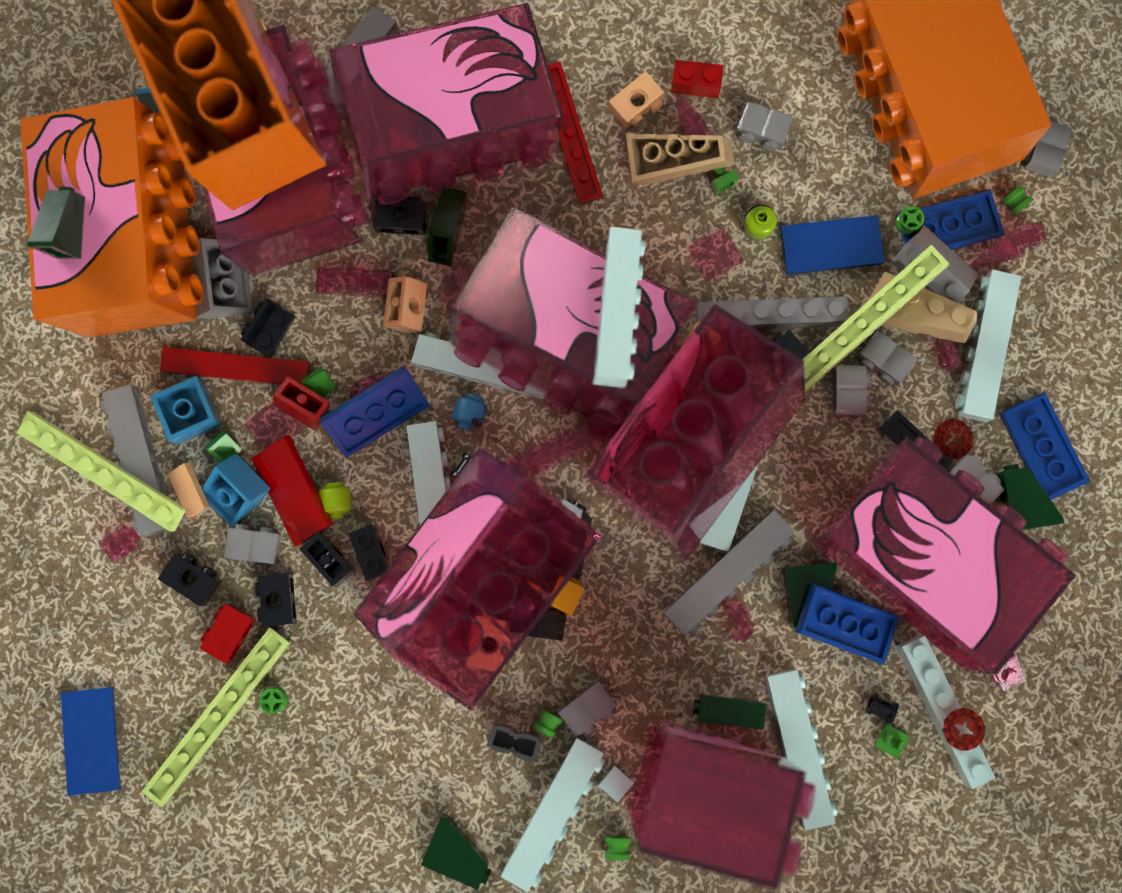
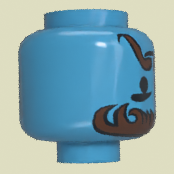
(469, 412)

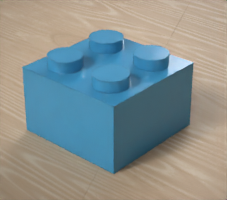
(186, 410)

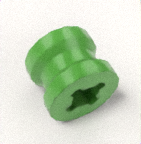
(1017, 200)
(913, 216)
(268, 700)
(547, 722)
(617, 847)

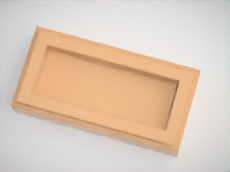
(188, 490)

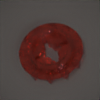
(942, 435)
(974, 724)

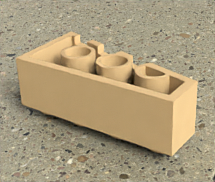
(672, 156)
(931, 315)

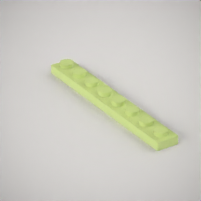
(873, 315)
(101, 471)
(216, 717)

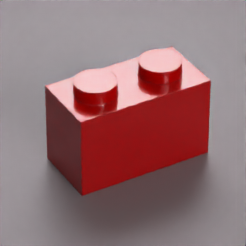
(697, 78)
(301, 403)
(227, 633)

